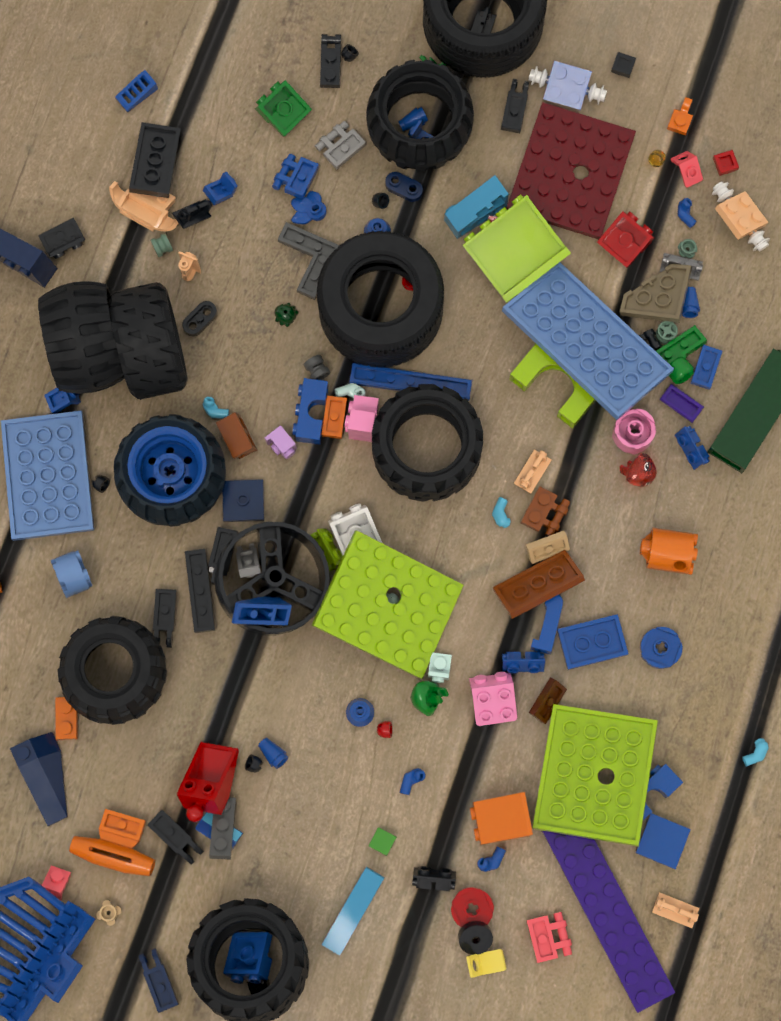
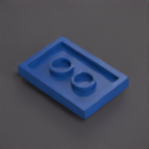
(592, 642)

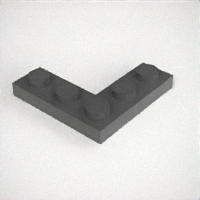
(313, 246)

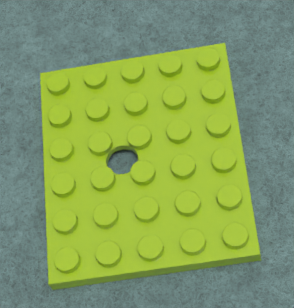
(362, 616)
(569, 789)

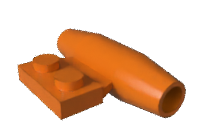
(115, 847)

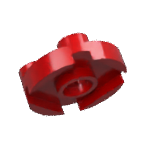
(476, 897)

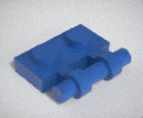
(301, 178)

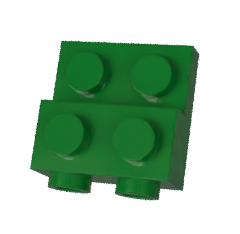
(282, 107)

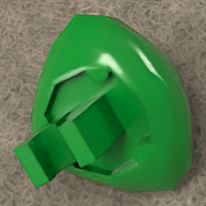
(427, 696)

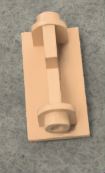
(188, 265)
(533, 471)
(675, 910)

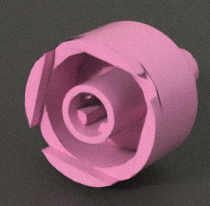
(636, 442)

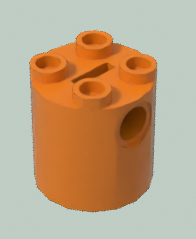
(669, 550)

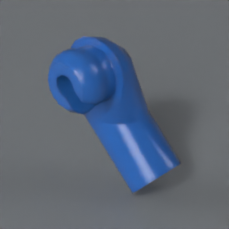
(684, 212)
(410, 778)
(493, 862)

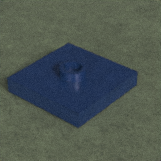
(243, 500)

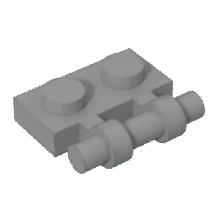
(344, 148)

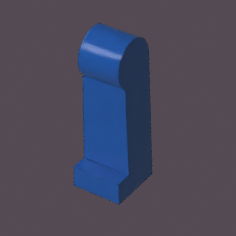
(553, 610)

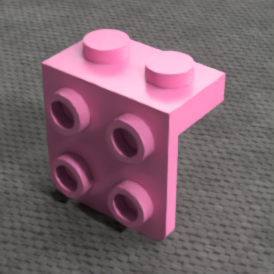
(493, 698)

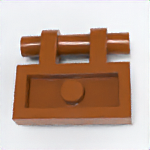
(540, 508)

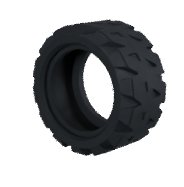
(147, 340)
(427, 400)
(222, 924)

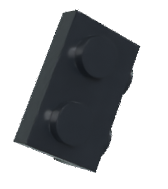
(62, 238)

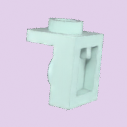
(439, 667)

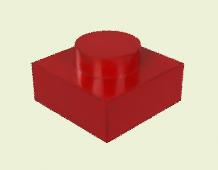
(725, 162)

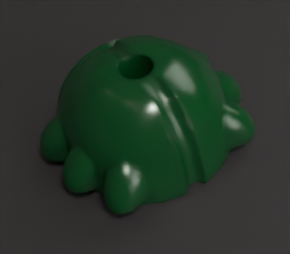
(289, 317)

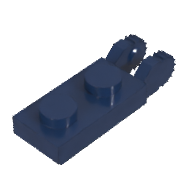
(159, 983)

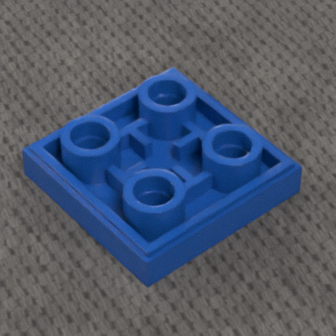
(663, 841)

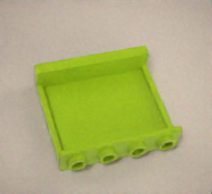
(515, 247)

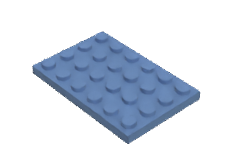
(47, 475)

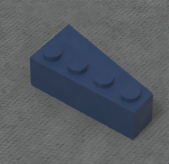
(25, 259)

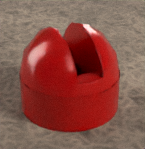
(384, 729)

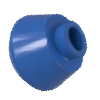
(378, 224)
(367, 712)

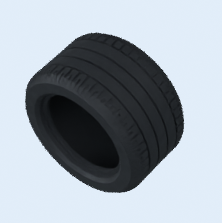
(483, 53)
(380, 342)

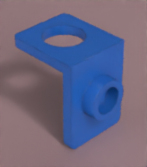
(417, 133)

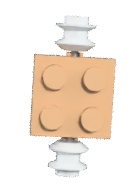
(741, 215)

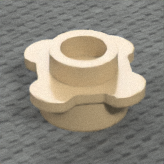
(102, 914)

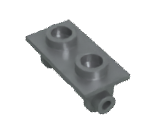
(673, 259)

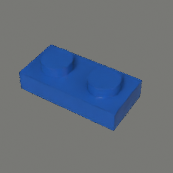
(706, 367)

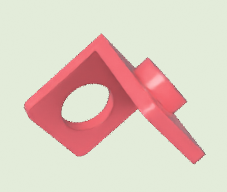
(689, 168)

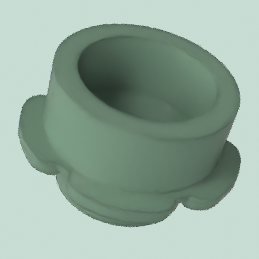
(691, 245)

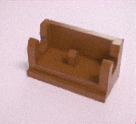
(236, 436)

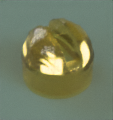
(654, 158)

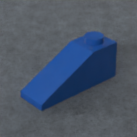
(262, 611)

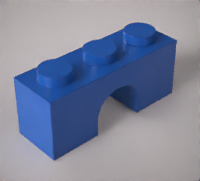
(312, 393)
(663, 781)

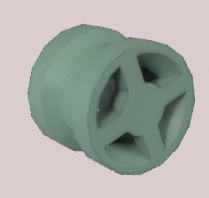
(161, 245)
(669, 329)

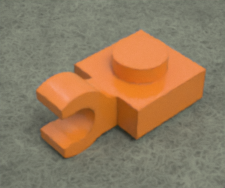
(681, 119)

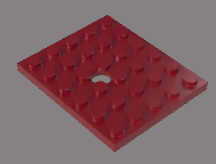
(558, 146)

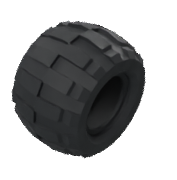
(136, 695)

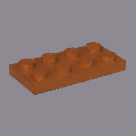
(538, 584)

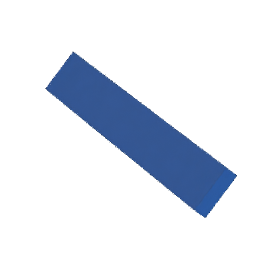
(400, 379)

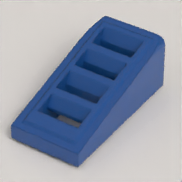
(132, 86)

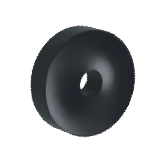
(471, 930)

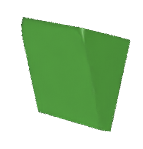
(382, 841)

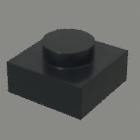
(623, 65)

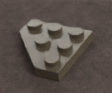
(659, 296)

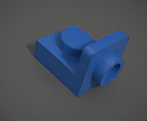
(59, 400)

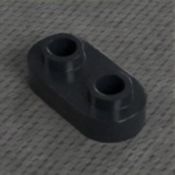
(198, 318)

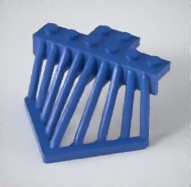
(50, 965)

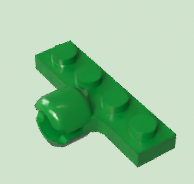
(677, 351)

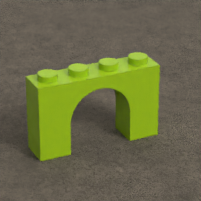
(538, 362)

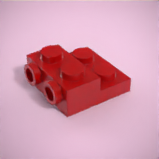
(626, 238)

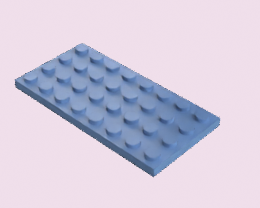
(588, 340)

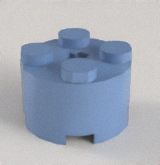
(71, 573)

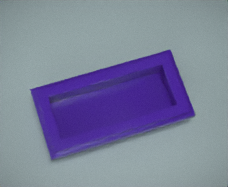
(681, 403)

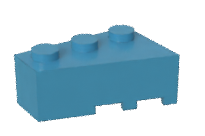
(476, 207)

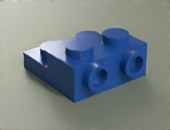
(248, 957)

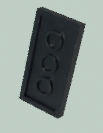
(154, 160)

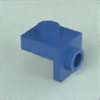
(221, 189)

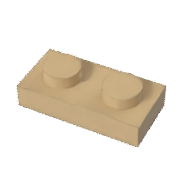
(547, 547)

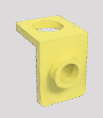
(486, 963)

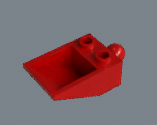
(208, 780)

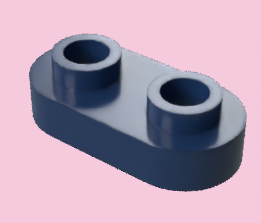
(402, 187)

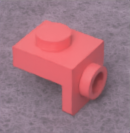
(56, 881)

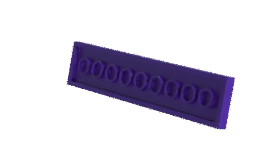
(611, 919)

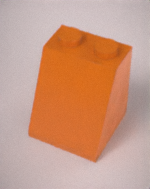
(501, 818)

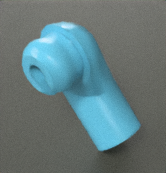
(212, 410)
(499, 515)
(759, 752)

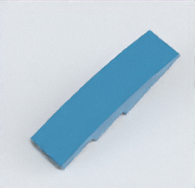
(353, 911)

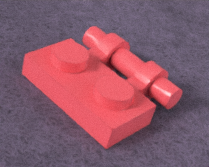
(543, 939)

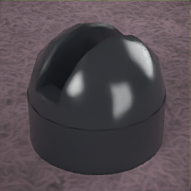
(349, 53)
(380, 200)
(101, 483)
(252, 764)

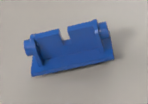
(687, 439)
(533, 662)

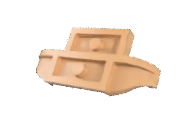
(144, 209)

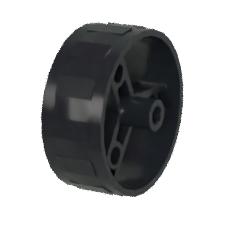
(270, 533)

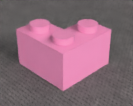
(361, 418)

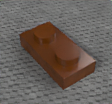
(550, 695)

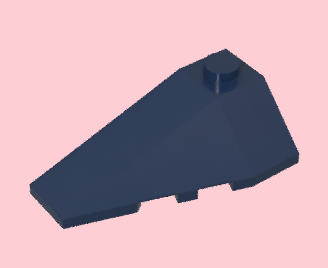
(42, 770)

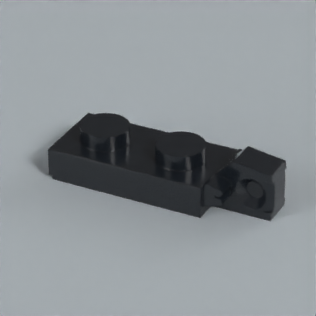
(221, 540)

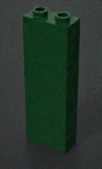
(751, 417)

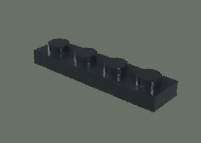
(200, 591)

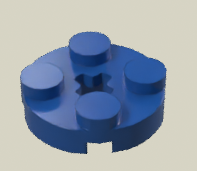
(650, 652)

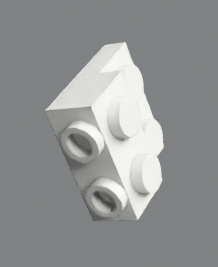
(355, 520)

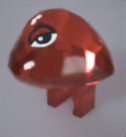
(640, 471)

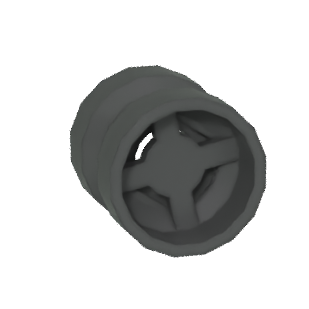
(317, 368)

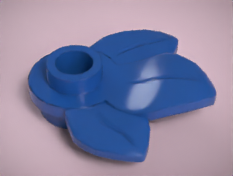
(306, 208)

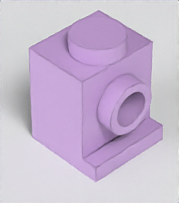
(281, 443)

